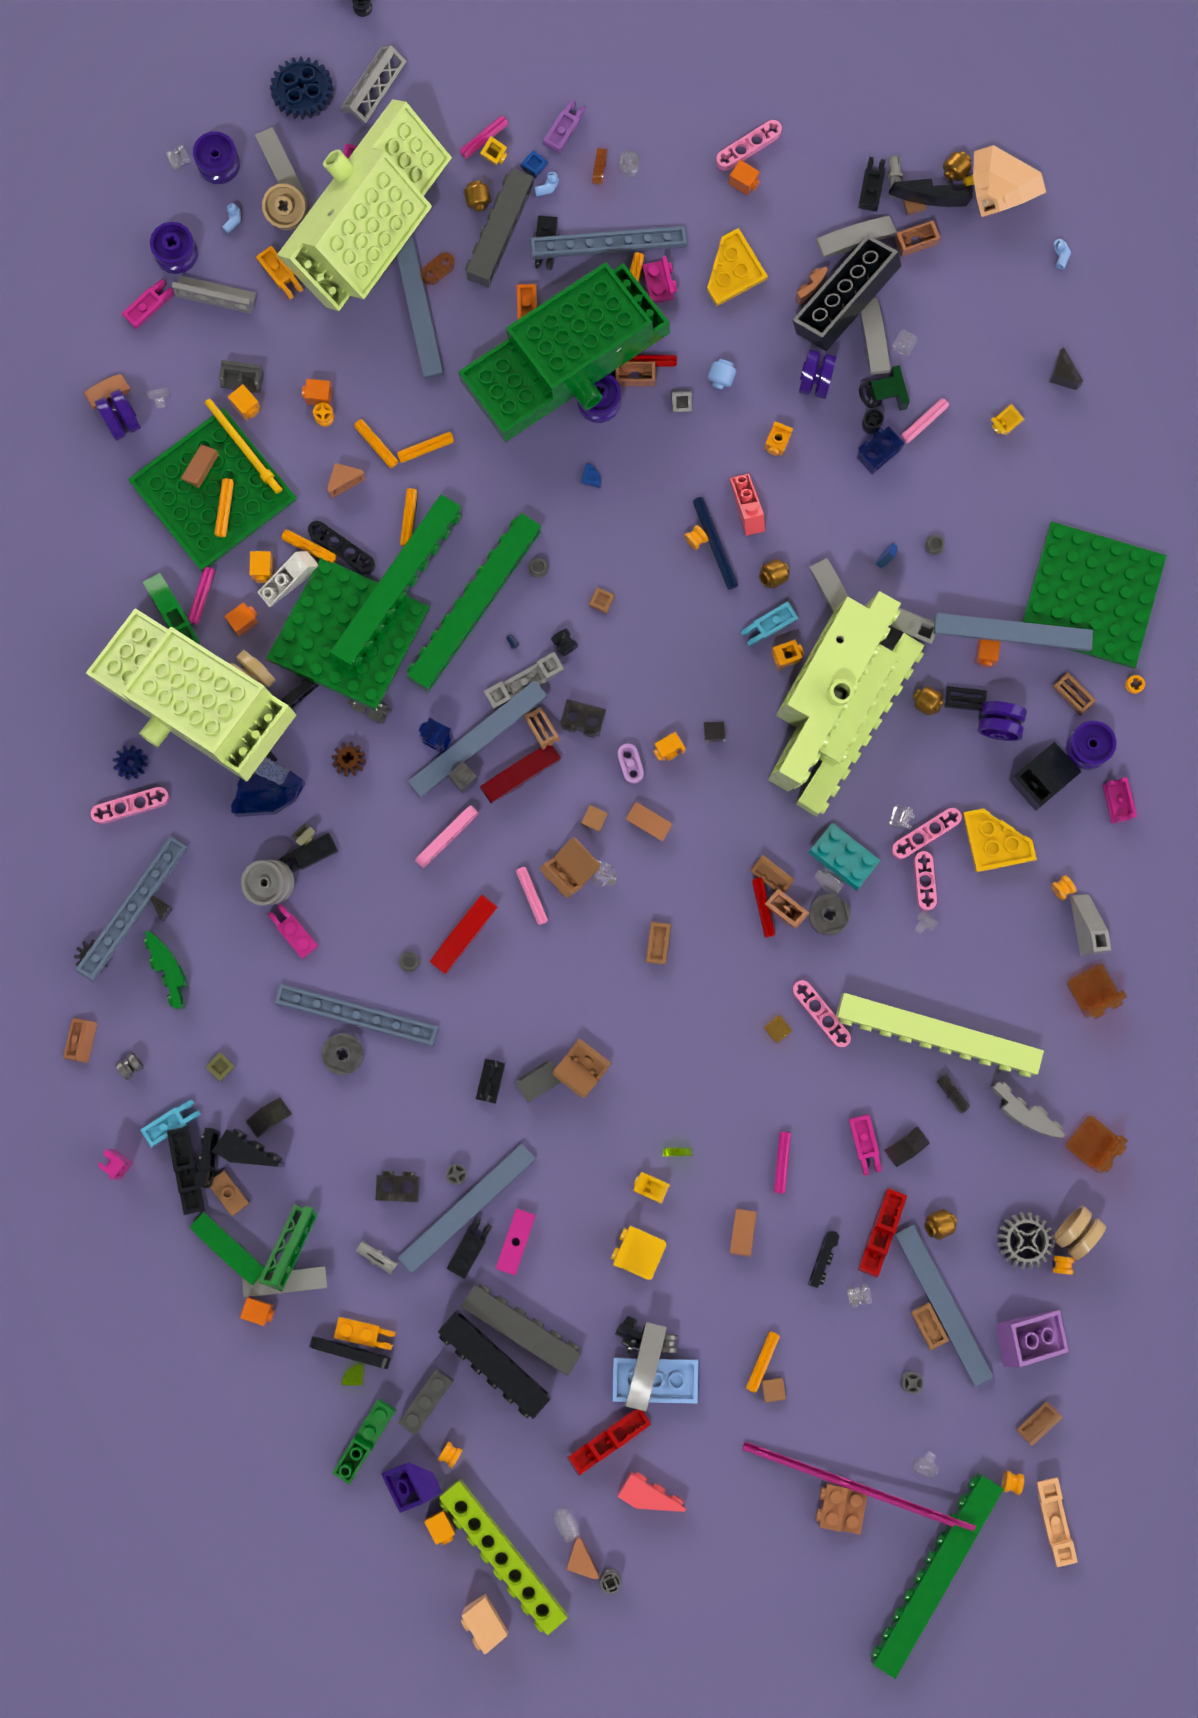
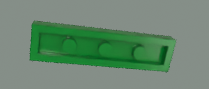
(291, 1250)

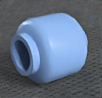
(721, 374)

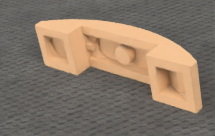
(1055, 1522)

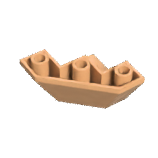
(1003, 180)

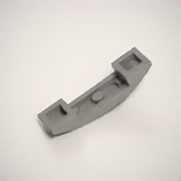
(541, 672)

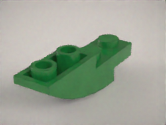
(168, 606)
(165, 961)
(364, 1441)

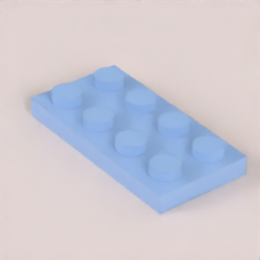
(674, 1380)

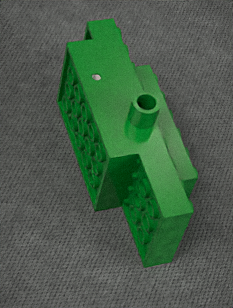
(564, 349)

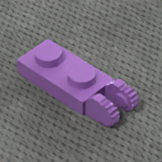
(563, 127)

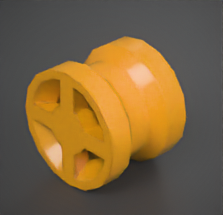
(320, 411)
(696, 537)
(1063, 887)
(1063, 1265)
(450, 1454)
(1013, 1482)

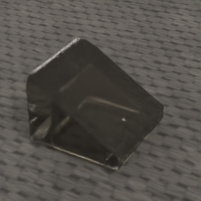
(714, 732)
(162, 909)

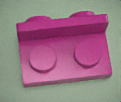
(659, 281)

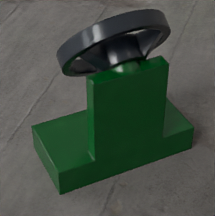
(886, 388)

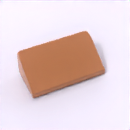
(200, 466)
(80, 1040)

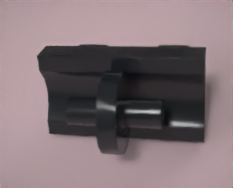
(630, 1337)

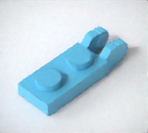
(771, 623)
(157, 1130)

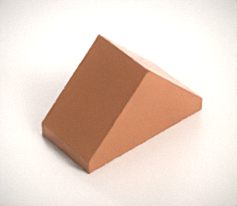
(344, 478)
(786, 909)
(581, 1561)

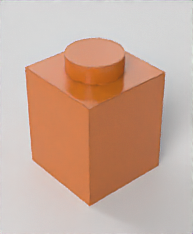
(744, 178)
(317, 391)
(242, 618)
(987, 652)
(257, 1311)

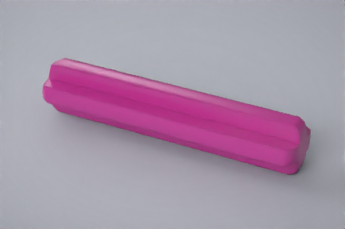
(482, 138)
(201, 595)
(782, 1162)

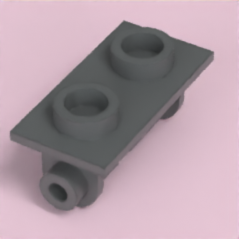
(377, 716)

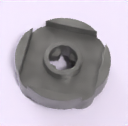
(834, 904)
(331, 1058)

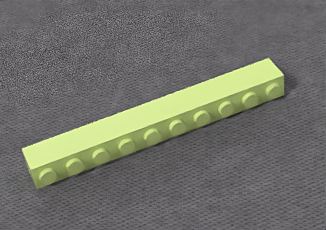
(827, 777)
(939, 1034)

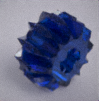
(133, 755)

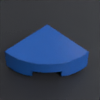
(591, 476)
(887, 555)

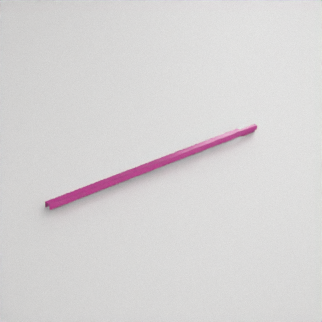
(856, 1486)

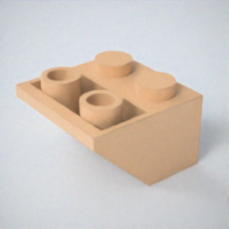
(484, 1624)

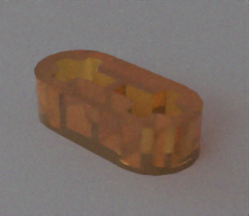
(599, 166)
(436, 267)

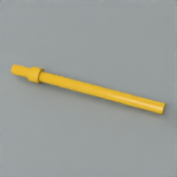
(265, 474)

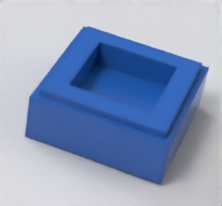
(534, 164)

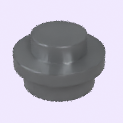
(934, 545)
(538, 567)
(409, 961)

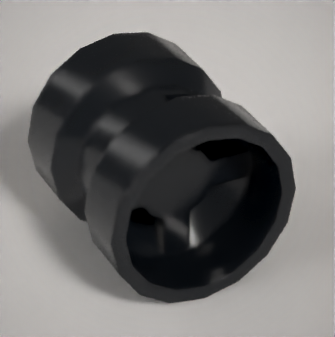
(362, 8)
(872, 417)
(564, 642)

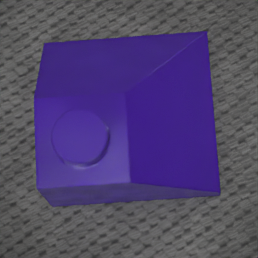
(411, 1485)

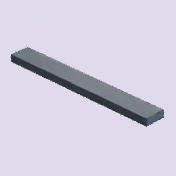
(608, 242)
(419, 310)
(1013, 632)
(478, 738)
(131, 909)
(356, 1015)
(466, 1208)
(944, 1305)

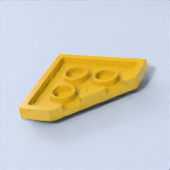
(734, 269)
(995, 842)

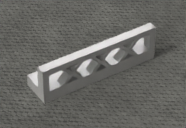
(368, 78)
(214, 294)

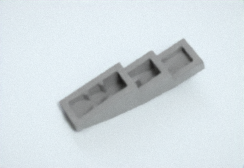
(277, 159)
(849, 238)
(874, 338)
(828, 584)
(298, 1281)
(646, 1366)

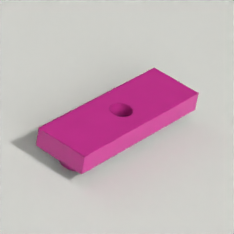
(511, 1254)

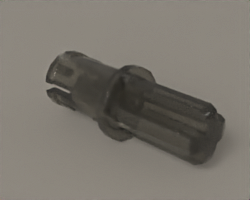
(953, 1093)

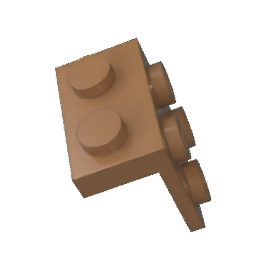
(570, 868)
(581, 1068)

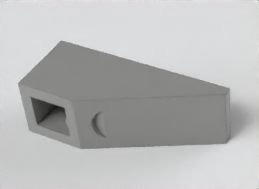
(915, 625)
(1090, 928)

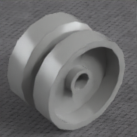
(267, 882)

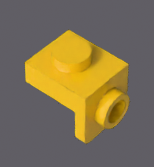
(1007, 420)
(651, 1187)

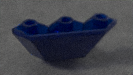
(267, 790)

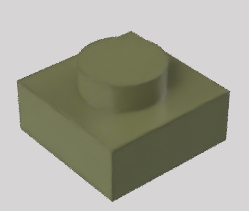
(304, 835)
(220, 1066)

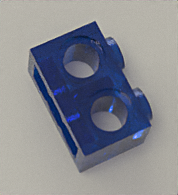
(882, 452)
(435, 735)

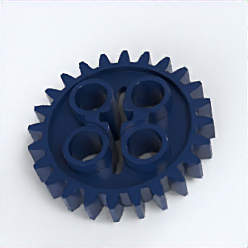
(306, 103)

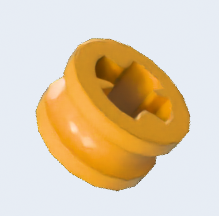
(1138, 679)

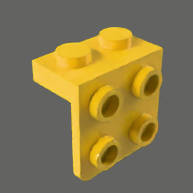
(638, 1252)

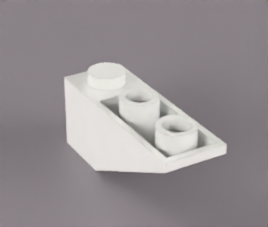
(288, 577)

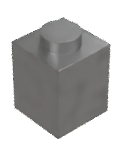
(463, 777)

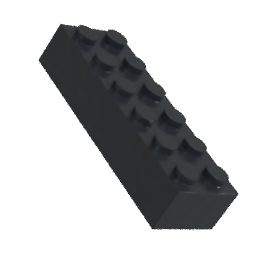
(847, 292)
(494, 1364)

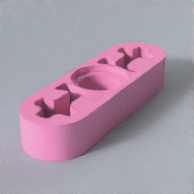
(931, 895)

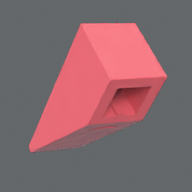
(748, 505)
(643, 1495)

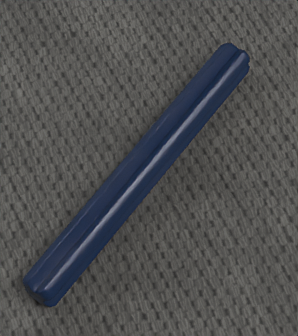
(715, 543)

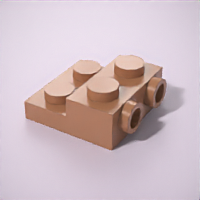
(841, 1509)

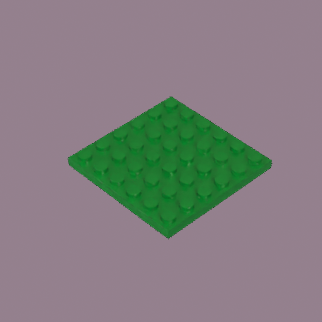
(191, 511)
(1096, 587)
(320, 619)

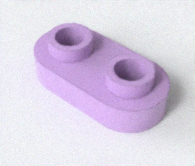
(630, 764)

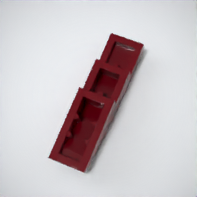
(519, 773)

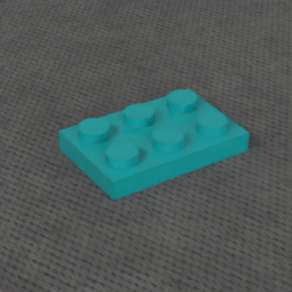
(844, 856)

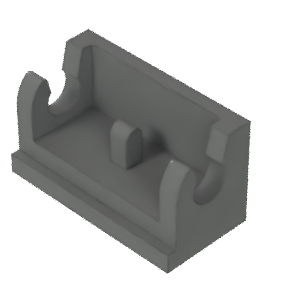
(236, 373)
(537, 1081)

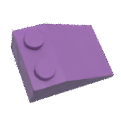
(1031, 1338)

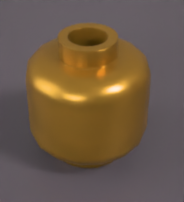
(957, 166)
(477, 196)
(774, 573)
(928, 700)
(940, 1224)

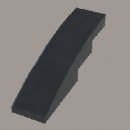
(925, 193)
(185, 1170)

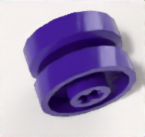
(216, 157)
(173, 247)
(817, 374)
(609, 404)
(118, 414)
(1002, 720)
(1101, 749)

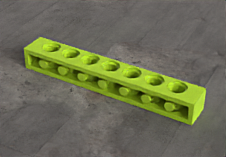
(544, 1622)

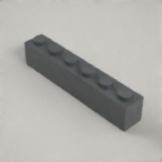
(499, 228)
(521, 1329)

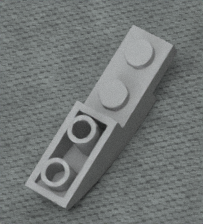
(1033, 1118)

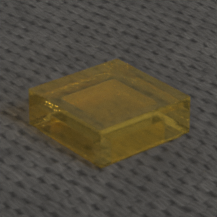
(778, 1029)

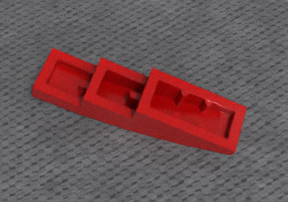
(463, 934)
(882, 1232)
(608, 1441)

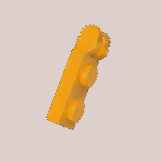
(278, 271)
(362, 1333)

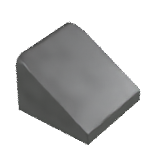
(681, 400)

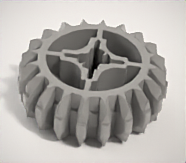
(1038, 1228)

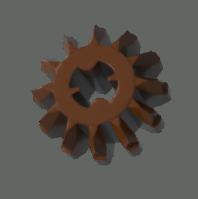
(344, 754)

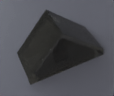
(1064, 372)
(268, 1117)
(907, 1147)

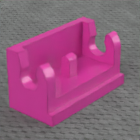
(1119, 800)
(117, 1165)

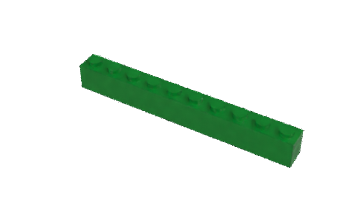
(395, 583)
(474, 602)
(935, 1576)

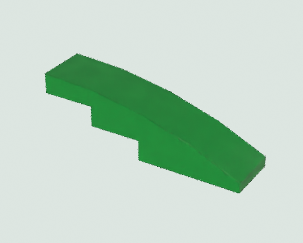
(227, 1248)

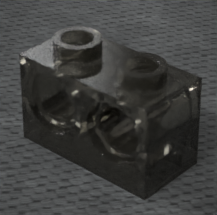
(584, 712)
(397, 1192)

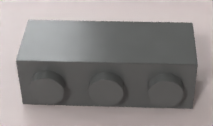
(426, 1401)

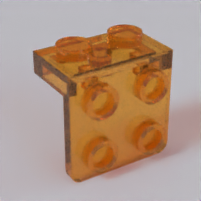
(1095, 992)
(1096, 1145)

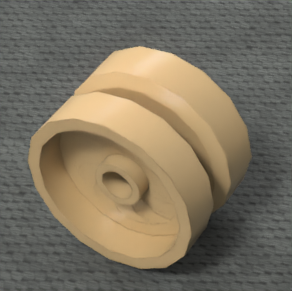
(273, 206)
(254, 669)
(1079, 1232)

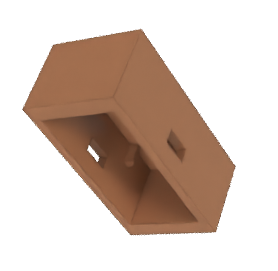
(926, 232)
(646, 370)

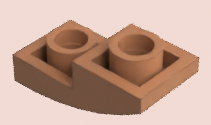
(814, 283)
(105, 388)
(649, 821)
(743, 1232)

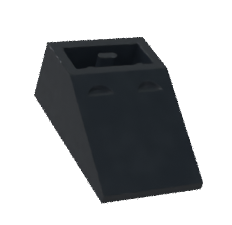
(1045, 776)
(237, 1149)

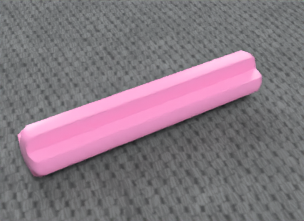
(924, 420)
(531, 895)

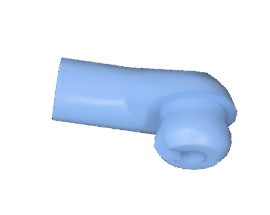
(549, 186)
(234, 218)
(1063, 253)

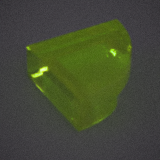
(677, 1152)
(353, 1376)

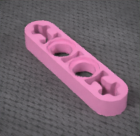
(747, 143)
(129, 802)
(927, 835)
(446, 836)
(823, 1012)

